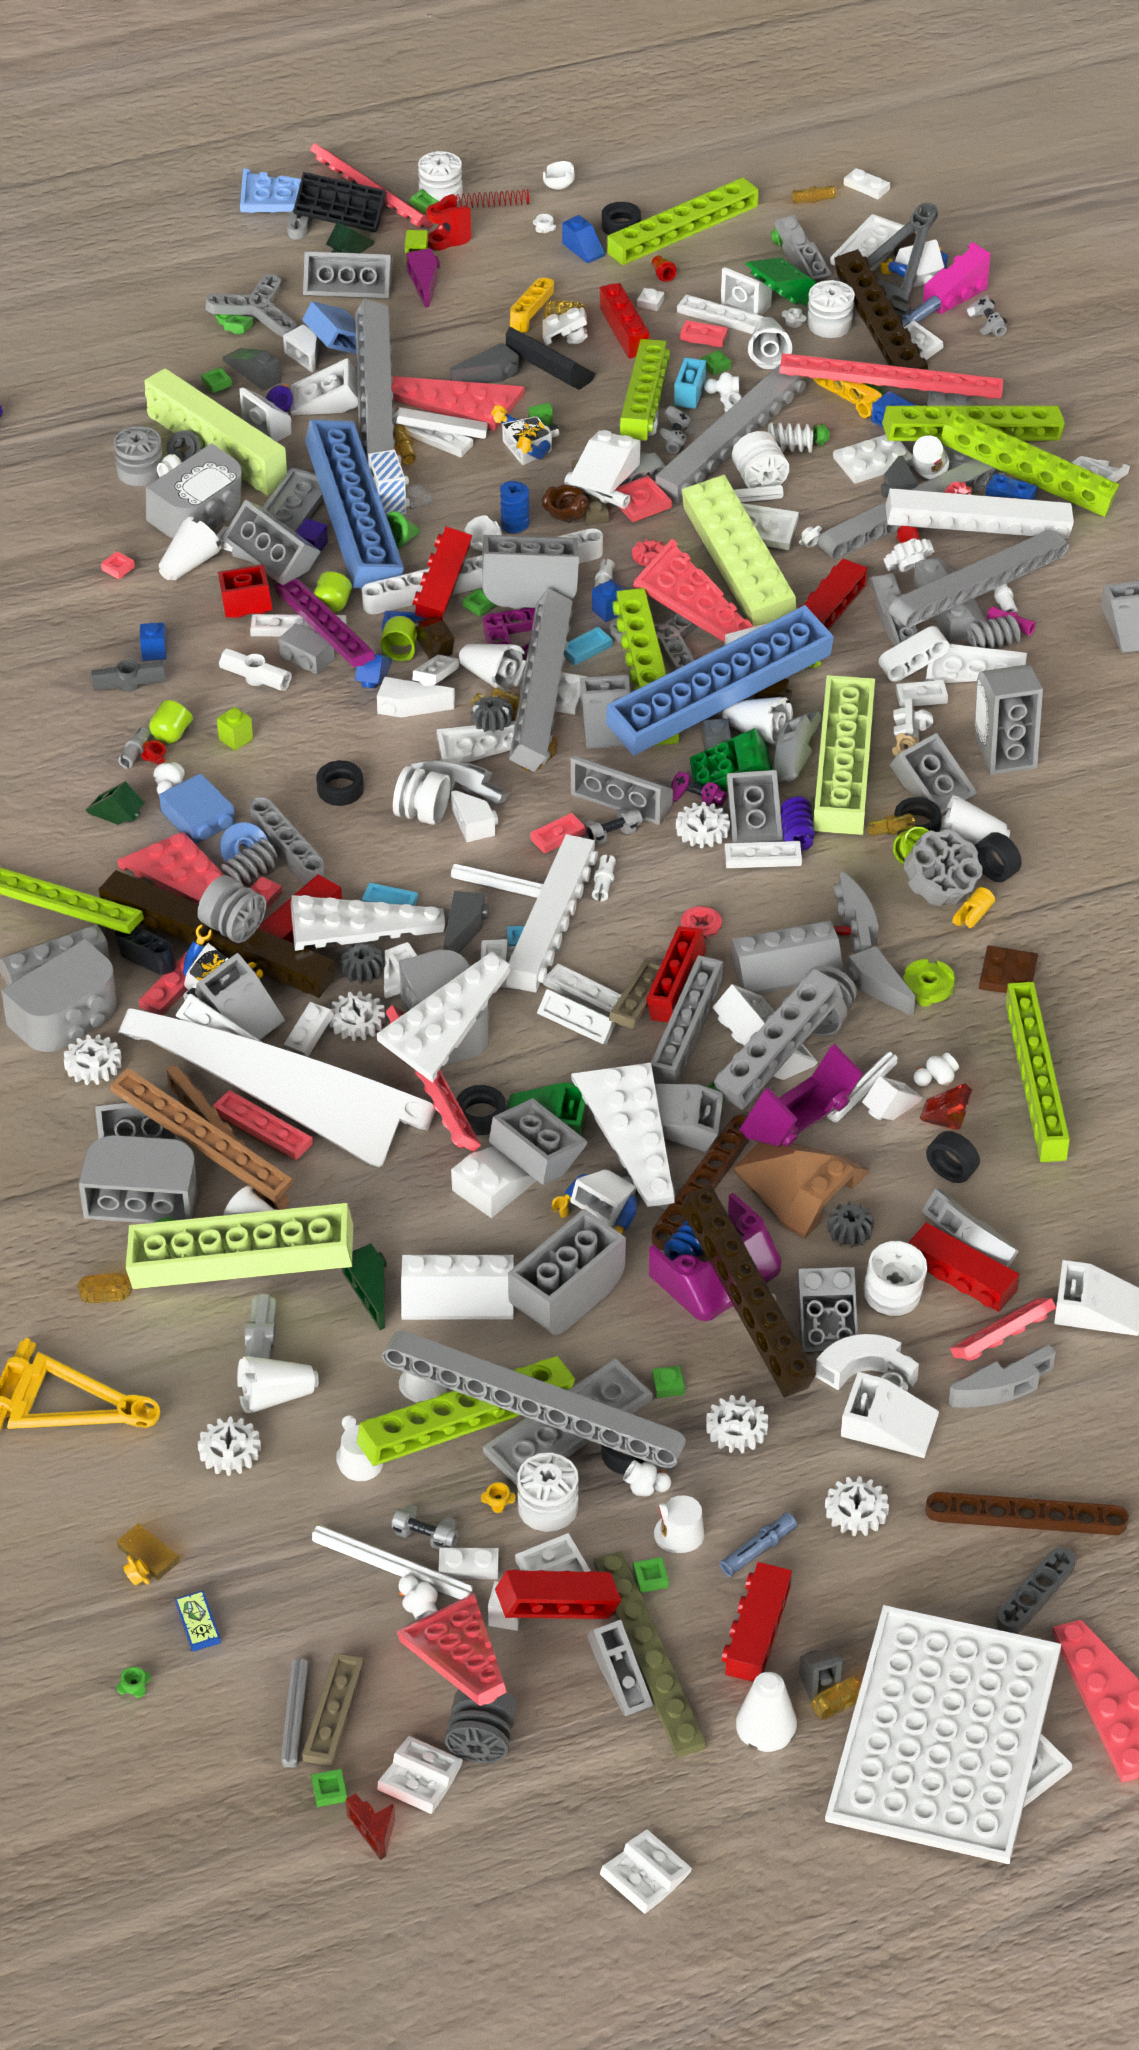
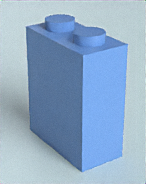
(332, 326)
(197, 808)

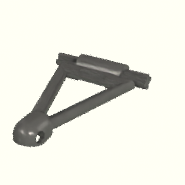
(918, 222)

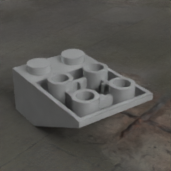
(1121, 610)
(594, 698)
(240, 997)
(689, 1113)
(826, 1306)

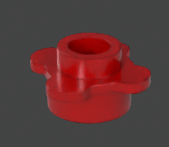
(153, 752)

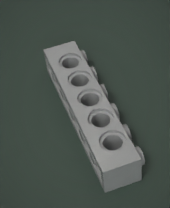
(687, 1021)
(791, 1033)

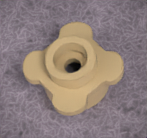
(903, 740)

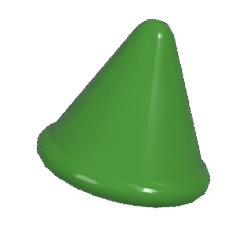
(401, 528)

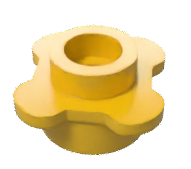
(498, 1490)
(136, 1571)

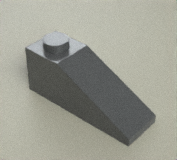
(256, 366)
(487, 367)
(465, 919)

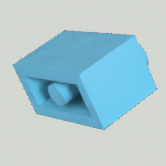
(690, 383)

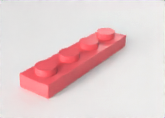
(263, 1125)
(1009, 1325)

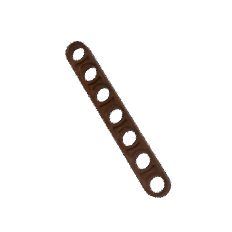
(705, 1171)
(1040, 1508)

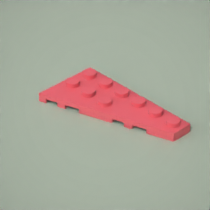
(457, 398)
(689, 592)
(174, 866)
(458, 1649)
(1107, 1691)

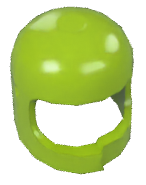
(333, 590)
(398, 632)
(170, 722)
(905, 841)

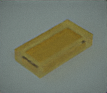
(154, 1553)

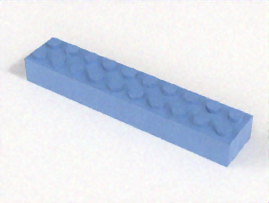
(353, 502)
(719, 680)

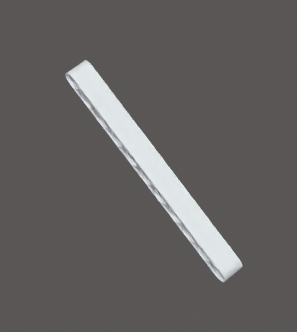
(400, 590)

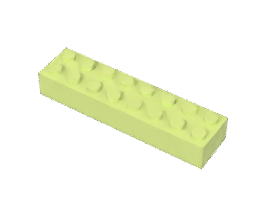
(183, 407)
(738, 551)
(844, 755)
(240, 1246)

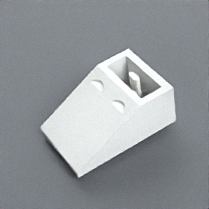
(1096, 1300)
(888, 1416)

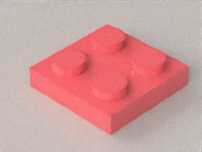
(645, 499)

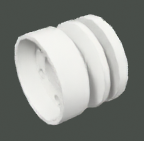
(440, 174)
(830, 309)
(760, 460)
(421, 795)
(895, 1278)
(547, 1492)

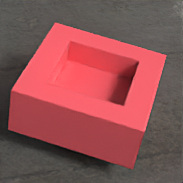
(117, 565)

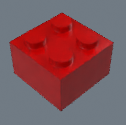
(245, 591)

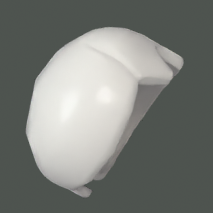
(559, 175)
(481, 526)

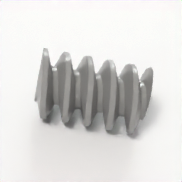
(993, 631)
(251, 861)

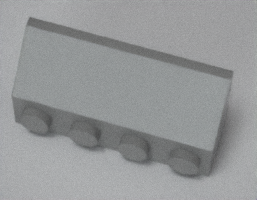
(347, 275)
(270, 542)
(956, 620)
(619, 790)
(784, 956)
(23, 962)

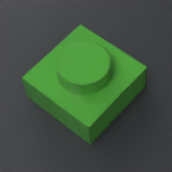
(422, 200)
(238, 324)
(717, 362)
(216, 380)
(543, 412)
(477, 602)
(668, 1382)
(650, 1575)
(329, 1788)

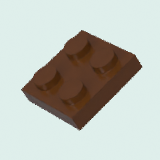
(1005, 967)

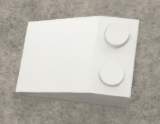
(326, 391)
(606, 462)
(489, 1180)

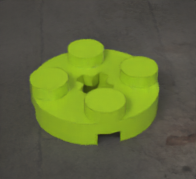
(933, 992)

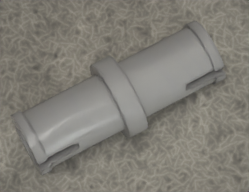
(134, 747)

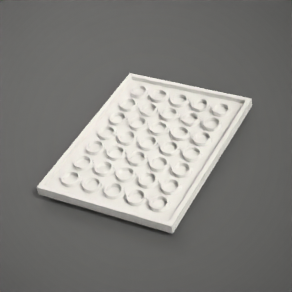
(944, 1734)

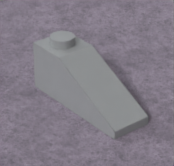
(880, 980)
(619, 1667)

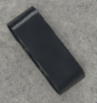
(147, 950)

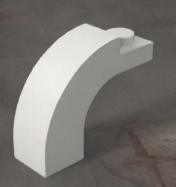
(864, 1353)

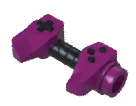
(710, 793)

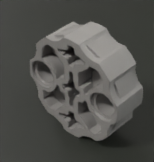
(947, 871)

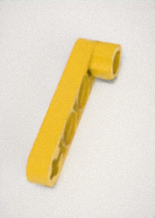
(530, 303)
(863, 403)

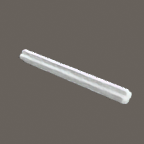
(390, 1562)

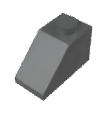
(898, 477)
(714, 732)
(820, 1671)

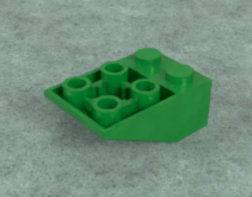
(783, 279)
(737, 755)
(561, 1100)

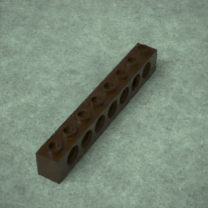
(878, 312)
(748, 1291)

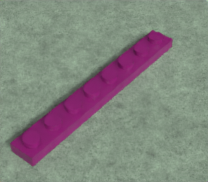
(325, 622)

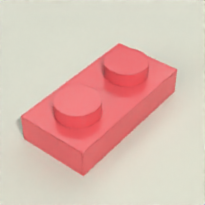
(704, 333)
(552, 835)

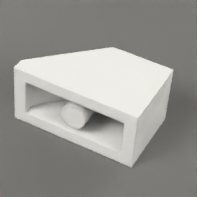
(302, 346)
(473, 816)
(890, 1099)

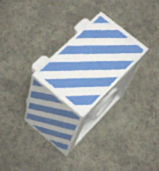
(389, 480)

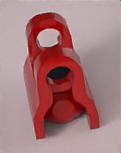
(453, 223)

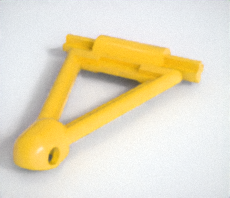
(22, 1381)

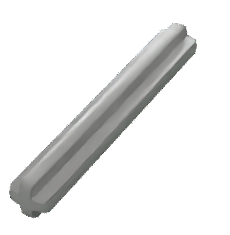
(294, 1713)

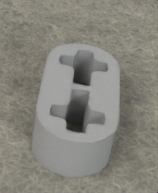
(300, 222)

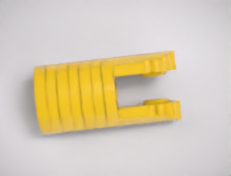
(974, 908)

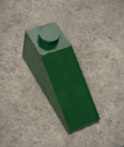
(368, 1281)

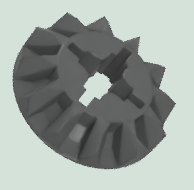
(178, 439)

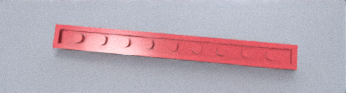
(891, 376)

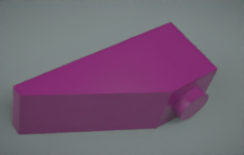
(422, 270)

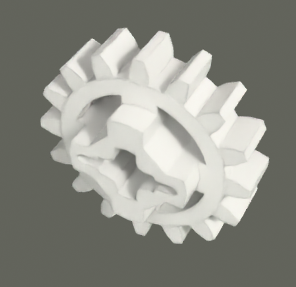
(908, 553)
(702, 825)
(357, 1016)
(92, 1059)
(737, 1424)
(242, 1450)
(871, 1508)

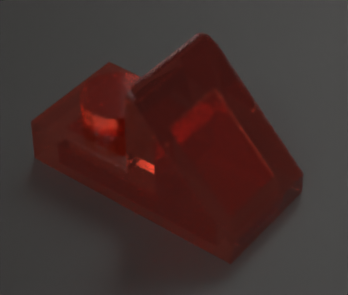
(947, 1107)
(374, 1827)

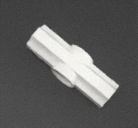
(255, 669)

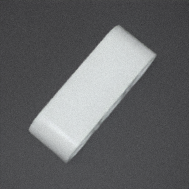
(913, 653)

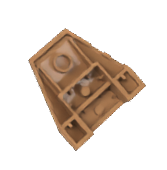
(797, 1181)

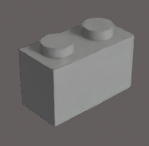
(305, 648)

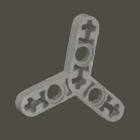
(248, 305)
(674, 641)

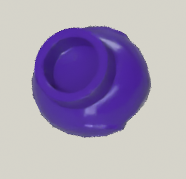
(281, 397)

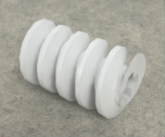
(792, 437)

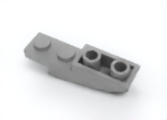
(800, 251)
(885, 592)
(793, 746)
(472, 777)
(856, 912)
(960, 1224)
(998, 1385)

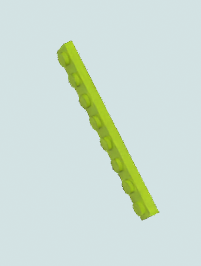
(69, 901)

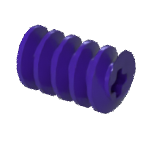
(797, 821)

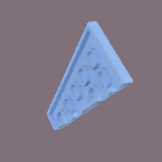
(268, 193)

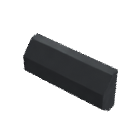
(339, 201)
(548, 359)

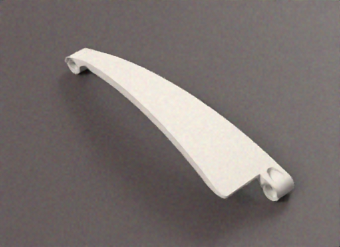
(322, 1097)

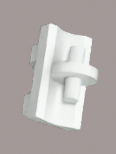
(910, 721)

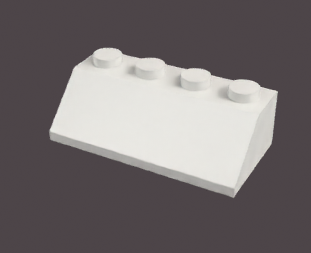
(746, 1014)
(456, 1287)

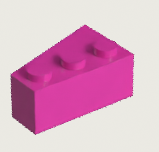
(961, 280)

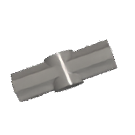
(261, 1330)

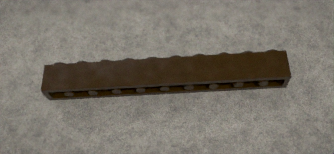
(180, 919)

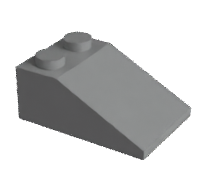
(932, 772)
(754, 807)

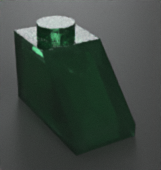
(348, 240)

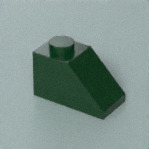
(117, 804)

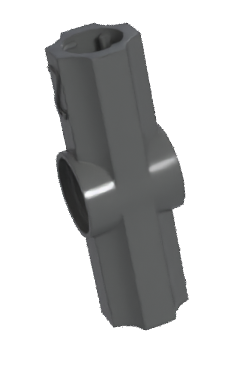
(128, 675)

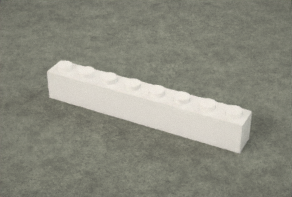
(978, 513)
(551, 913)

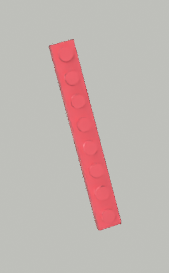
(352, 174)
(171, 985)
(445, 1102)

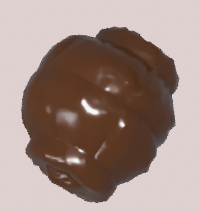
(565, 503)

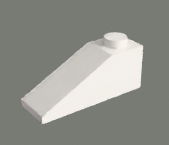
(411, 698)

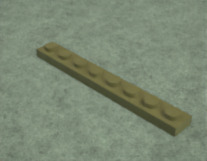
(652, 1659)

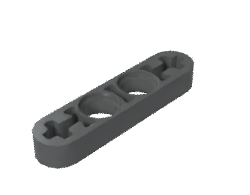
(1032, 1588)

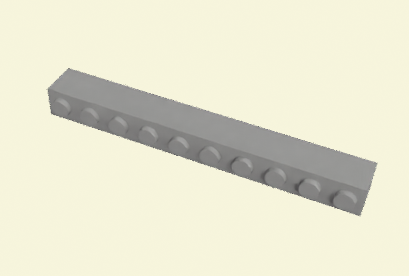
(374, 377)
(719, 439)
(541, 681)

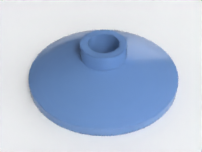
(239, 835)

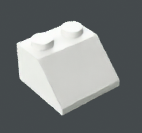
(744, 293)
(264, 415)

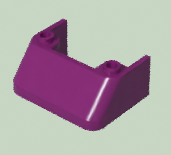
(783, 1118)
(696, 1283)

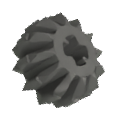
(492, 713)
(362, 962)
(850, 1224)

